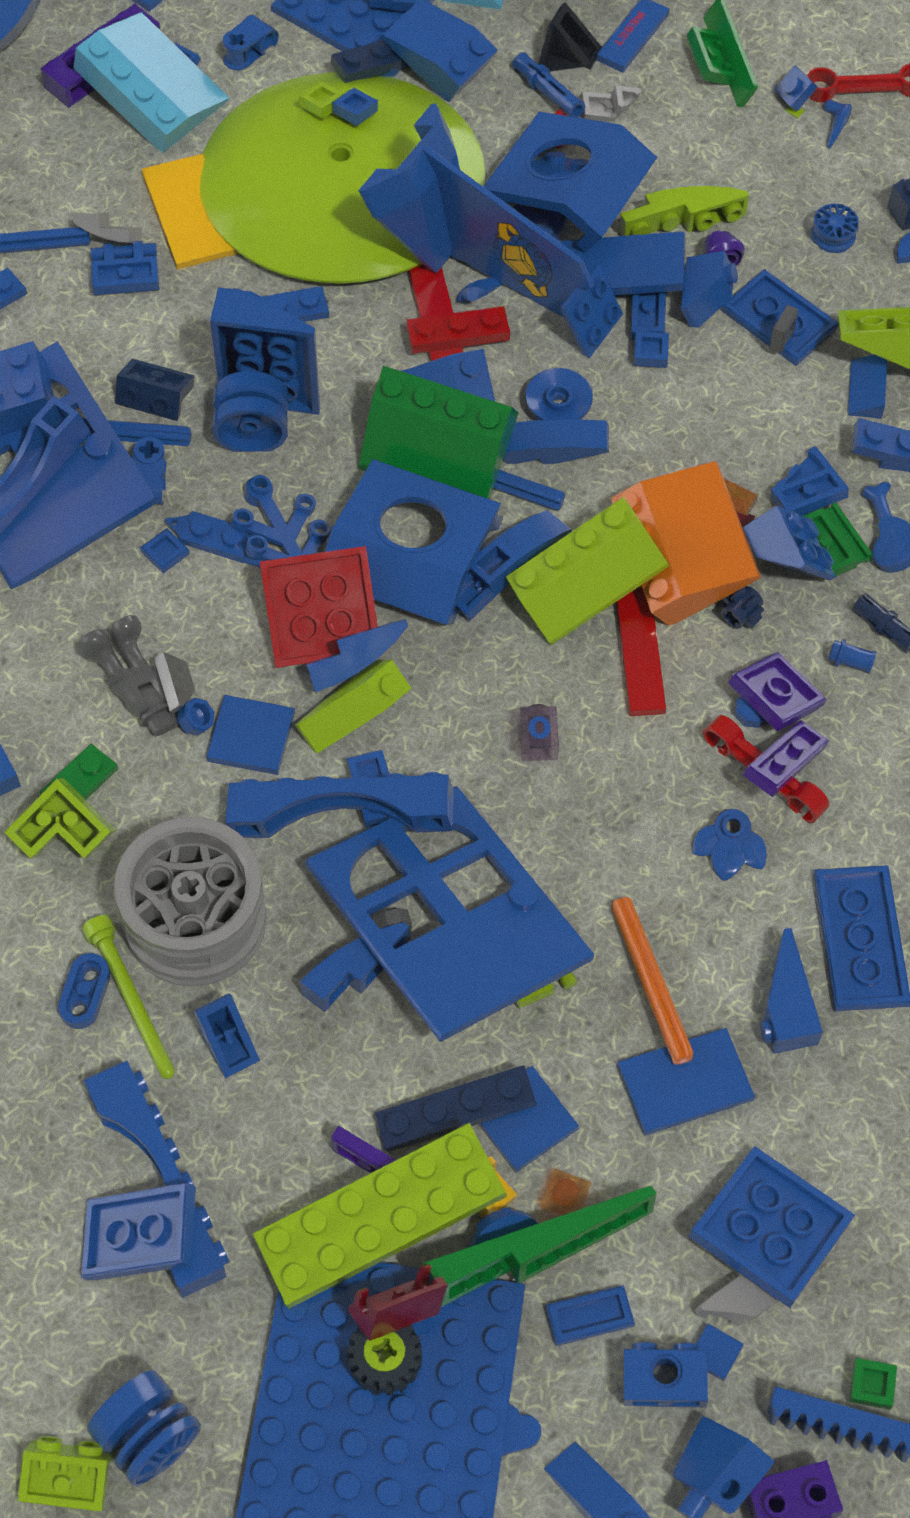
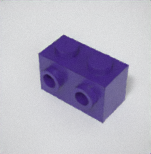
(796, 1494)

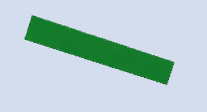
(538, 1246)

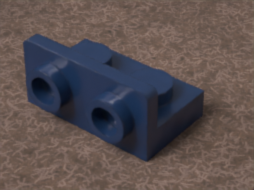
(152, 388)

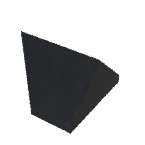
(568, 43)

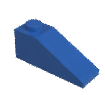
(790, 1010)
(591, 1486)

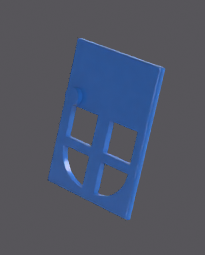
(83, 499)
(477, 956)

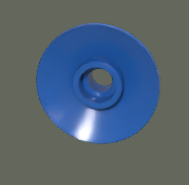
(559, 385)

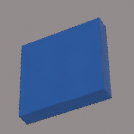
(251, 734)
(532, 1131)

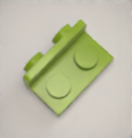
(64, 1474)

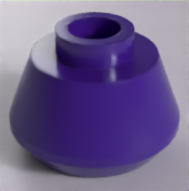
(724, 241)

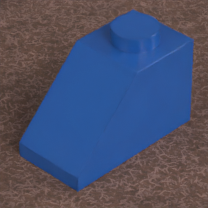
(707, 286)

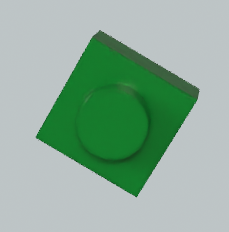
(873, 1383)

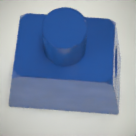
(718, 1469)

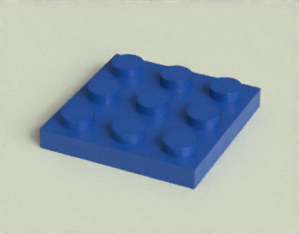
(771, 1226)

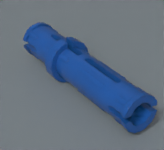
(540, 78)

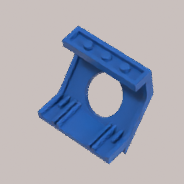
(586, 197)
(422, 578)

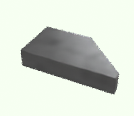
(175, 680)

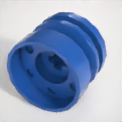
(144, 1427)

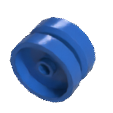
(250, 412)

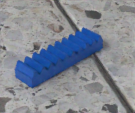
(841, 1420)

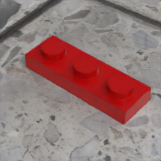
(458, 329)

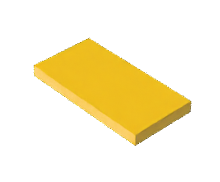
(181, 213)

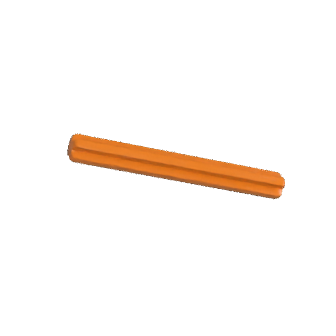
(652, 981)

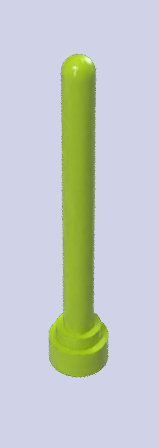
(100, 933)

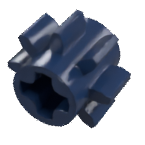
(742, 608)

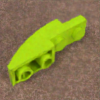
(692, 205)

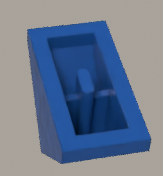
(226, 1035)

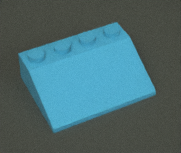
(148, 80)

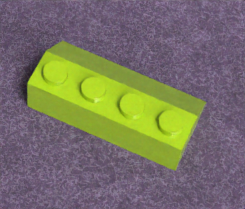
(587, 571)

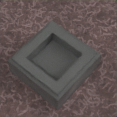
(784, 329)

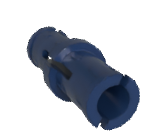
(883, 621)

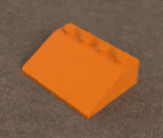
(698, 536)

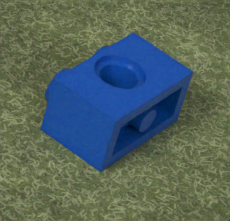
(687, 1390)

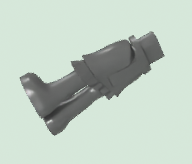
(137, 685)

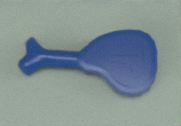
(892, 547)

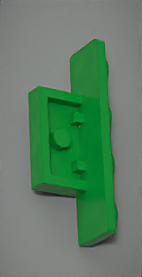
(721, 53)

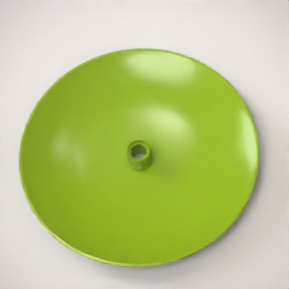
(289, 181)

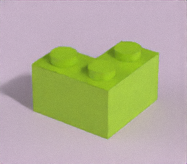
(63, 813)

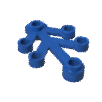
(279, 532)

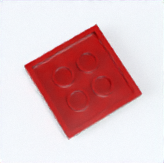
(316, 602)

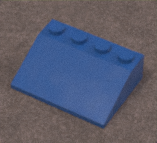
(266, 339)

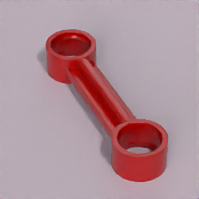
(858, 83)
(736, 745)

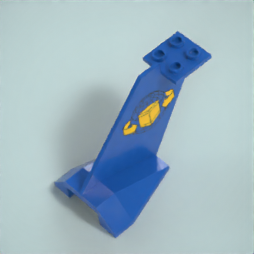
(447, 213)

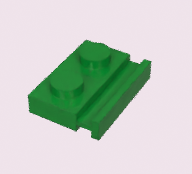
(839, 539)

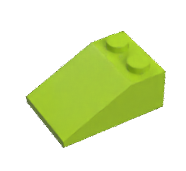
(878, 332)

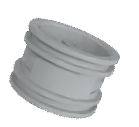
(191, 860)

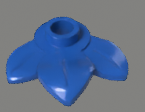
(730, 849)

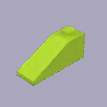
(353, 704)

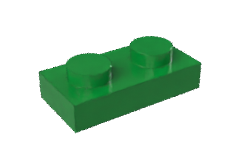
(87, 771)

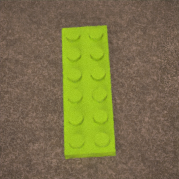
(379, 1215)

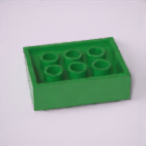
(437, 432)

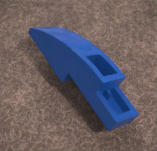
(883, 443)
(504, 556)

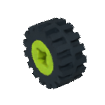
(382, 1370)

